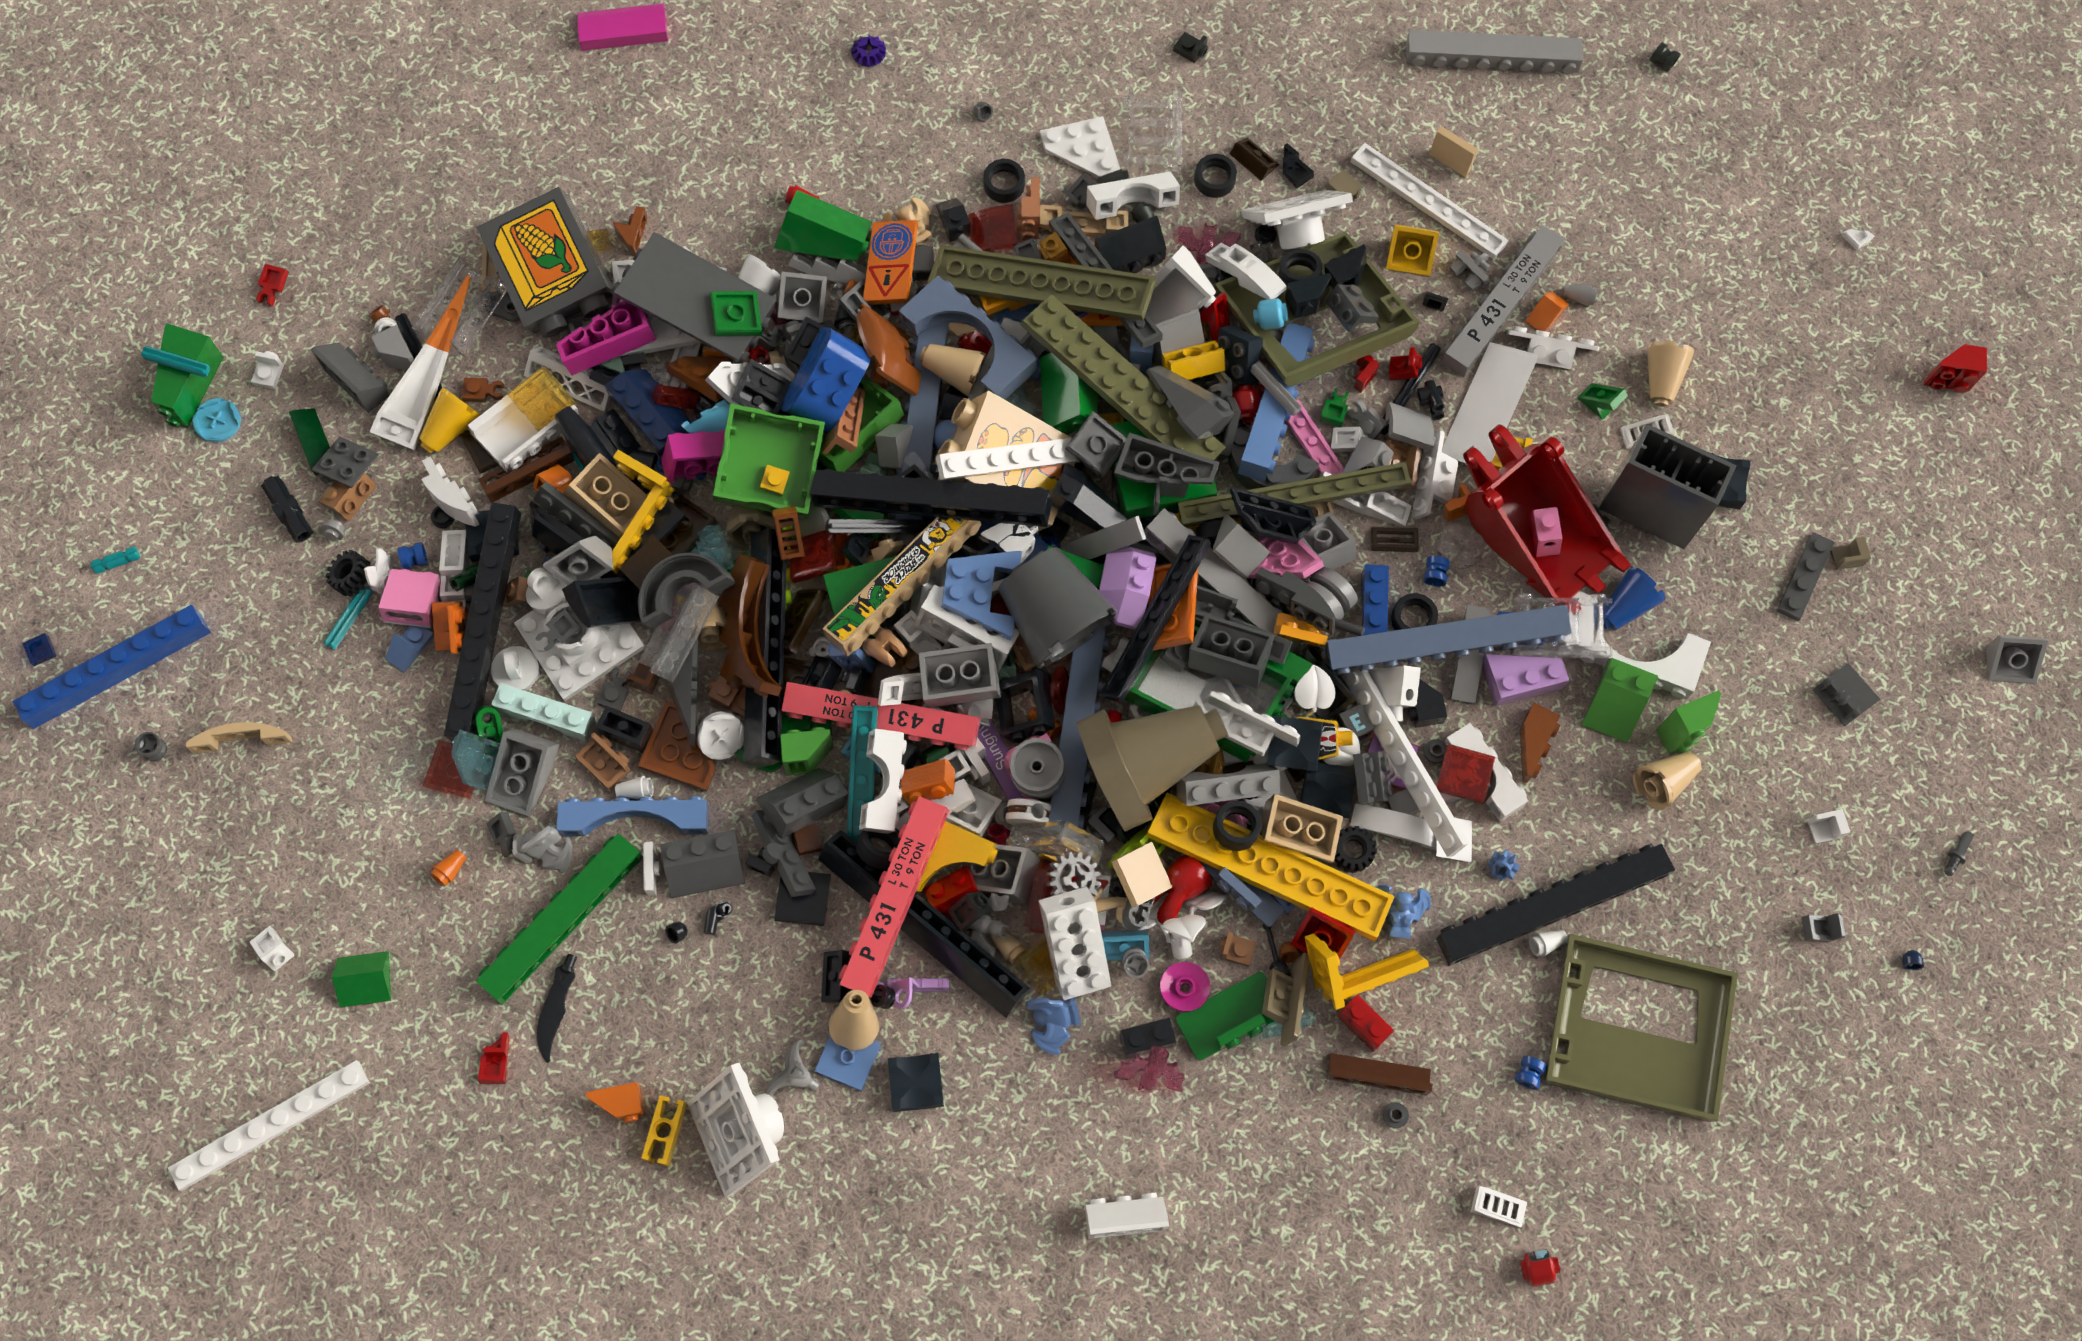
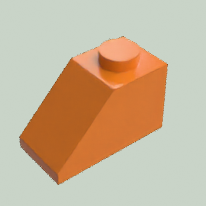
(620, 1101)

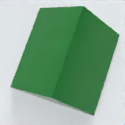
(362, 979)

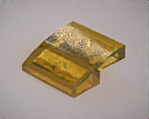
(540, 398)

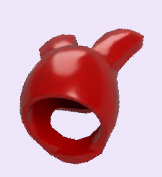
(1188, 881)

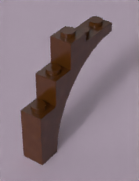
(741, 601)

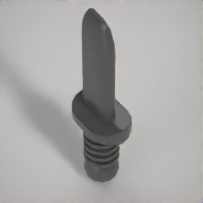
(1958, 855)

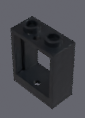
(1017, 685)

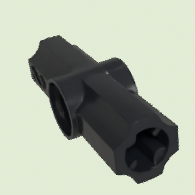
(287, 509)

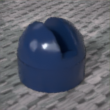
(1912, 957)

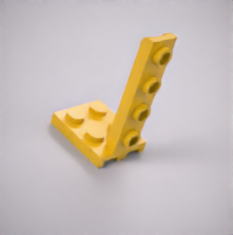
(644, 517)
(1336, 987)

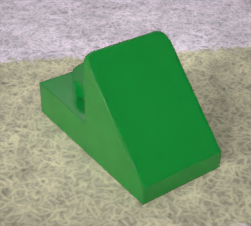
(1602, 398)

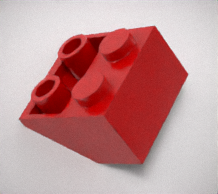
(1959, 370)

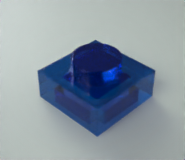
(39, 649)

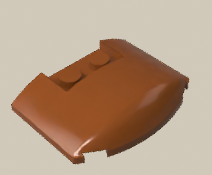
(888, 347)

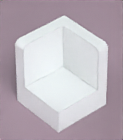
(1828, 826)

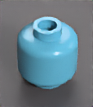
(1270, 314)

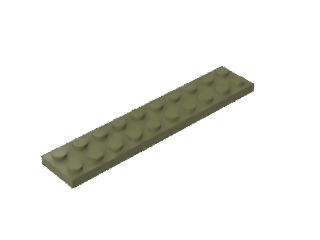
(1036, 279)
(1112, 377)

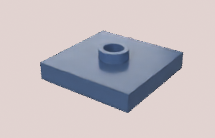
(847, 1066)

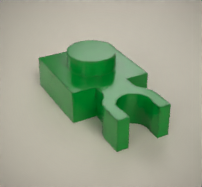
(1335, 410)

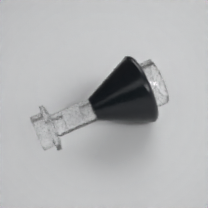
(843, 320)

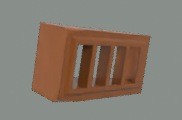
(784, 513)

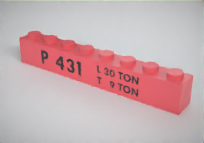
(904, 718)
(894, 897)

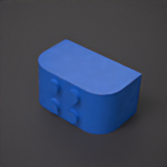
(826, 379)

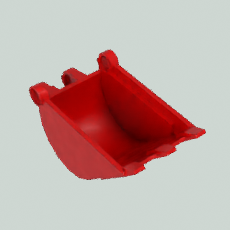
(1531, 481)

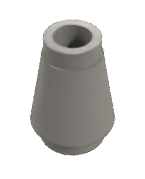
(1581, 293)

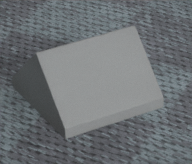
(801, 296)
(1238, 548)
(2015, 658)

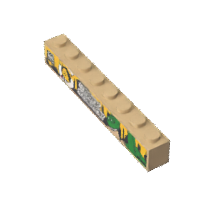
(897, 582)

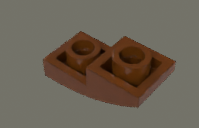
(807, 840)

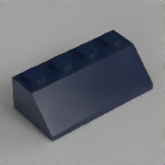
(632, 395)

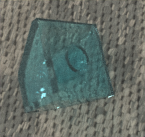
(474, 758)

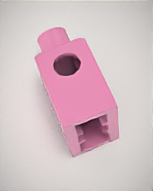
(1546, 529)

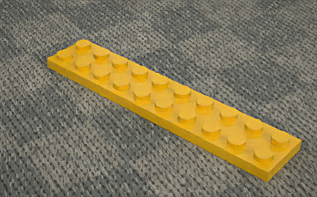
(1273, 868)

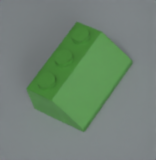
(1688, 723)

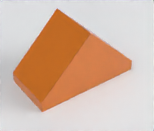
(1546, 311)

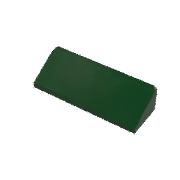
(310, 434)

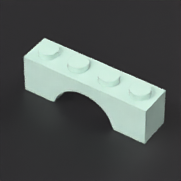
(557, 715)

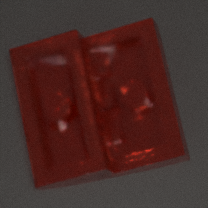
(993, 228)

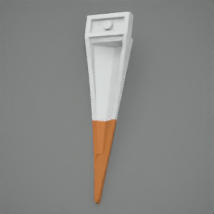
(412, 400)

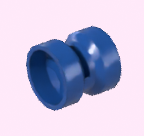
(412, 556)
(1436, 571)
(1530, 1072)

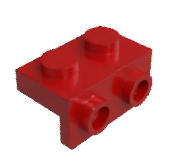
(950, 889)

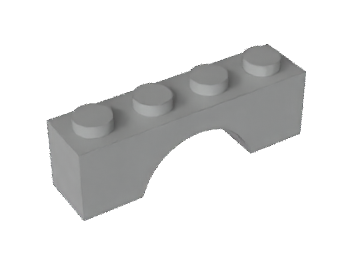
(1209, 788)

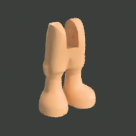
(882, 644)

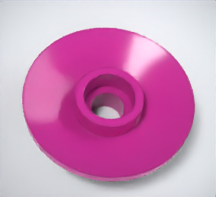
(1185, 974)

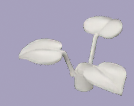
(1314, 691)
(1185, 928)

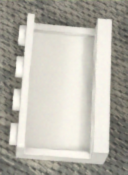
(510, 435)

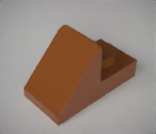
(632, 233)

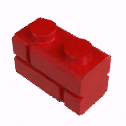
(1365, 1023)

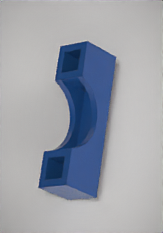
(1375, 598)

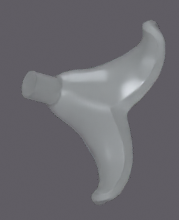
(794, 1073)

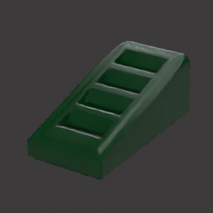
(933, 754)

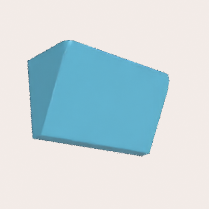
(1118, 941)

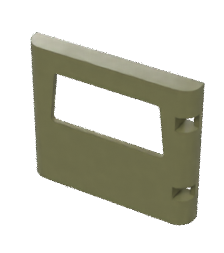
(1393, 324)
(1636, 1064)

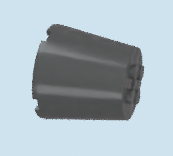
(1054, 606)

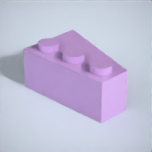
(1522, 676)

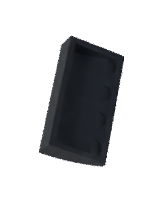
(604, 601)

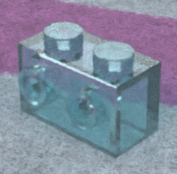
(714, 546)

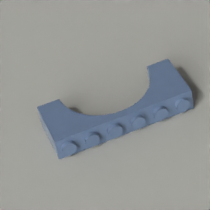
(943, 304)

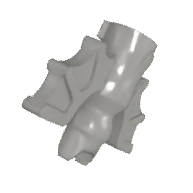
(987, 925)

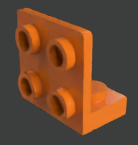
(449, 625)

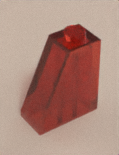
(1039, 891)

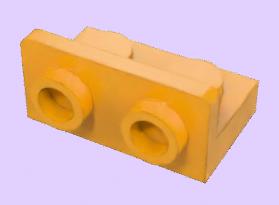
(1298, 631)

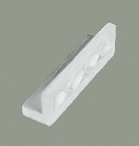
(553, 361)

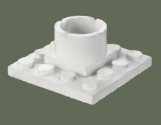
(1298, 217)
(584, 655)
(737, 1128)

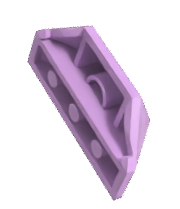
(1128, 583)

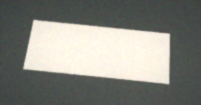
(1489, 400)

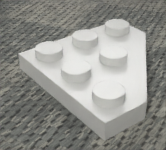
(1083, 146)
(726, 377)

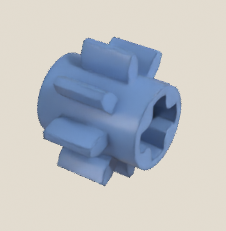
(1503, 865)

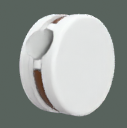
(1027, 811)

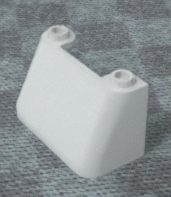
(1179, 288)

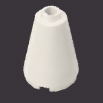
(759, 275)

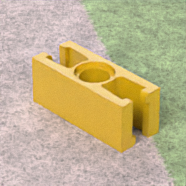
(1195, 360)
(657, 1122)

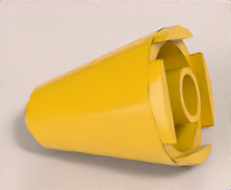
(446, 421)

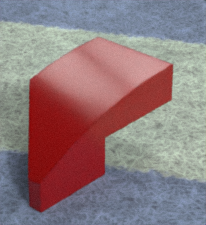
(494, 1062)

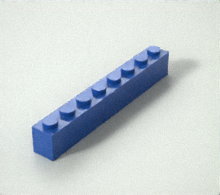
(111, 667)

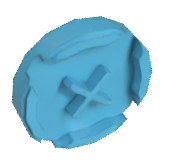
(216, 420)

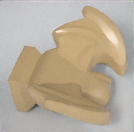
(921, 215)

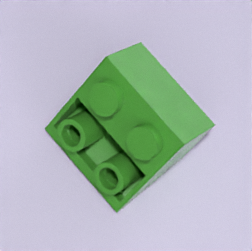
(805, 750)

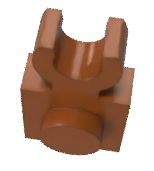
(478, 389)

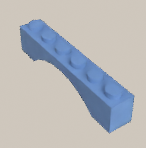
(581, 818)

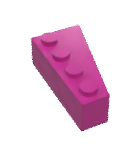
(606, 338)
(692, 454)

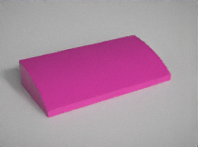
(622, 27)

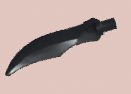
(554, 1006)

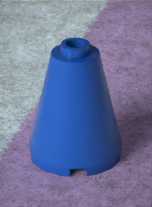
(1631, 599)

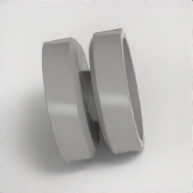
(1334, 590)
(1040, 754)

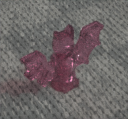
(1207, 241)
(1153, 1068)

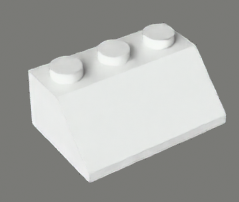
(1126, 1216)

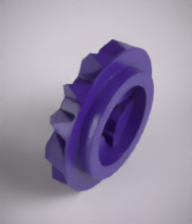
(875, 56)

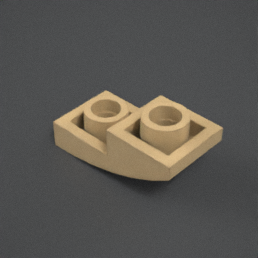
(886, 550)

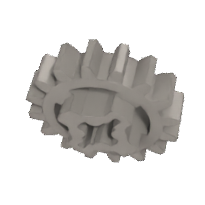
(1072, 869)

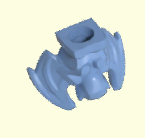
(1405, 910)
(1057, 1017)

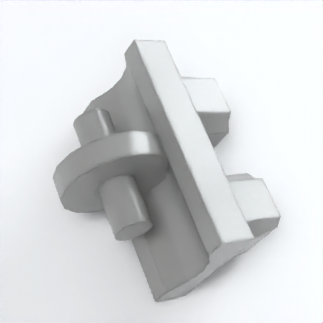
(1477, 276)

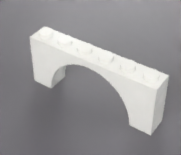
(1675, 673)

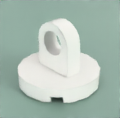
(544, 591)
(515, 667)
(720, 735)

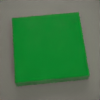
(735, 313)

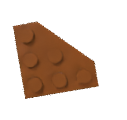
(695, 370)
(671, 755)

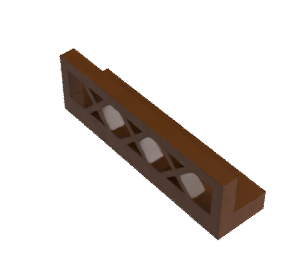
(526, 473)
(1379, 1074)

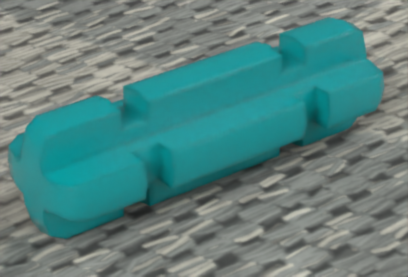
(115, 559)

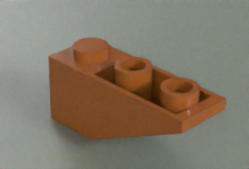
(1534, 737)

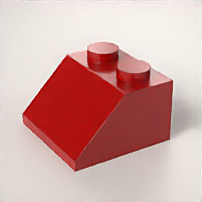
(1326, 929)

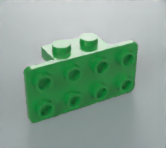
(1226, 1018)

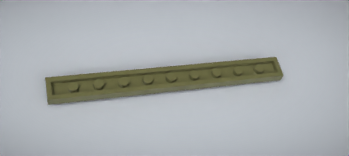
(1302, 492)

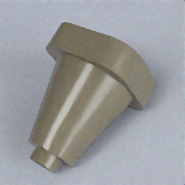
(1147, 755)

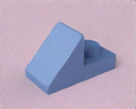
(407, 648)

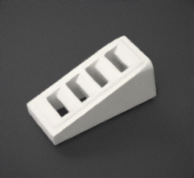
(1662, 420)
(1478, 1201)

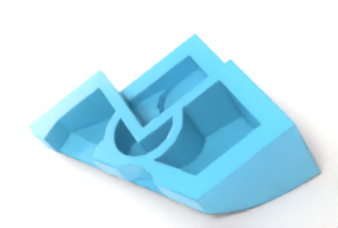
(711, 419)

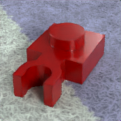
(271, 280)

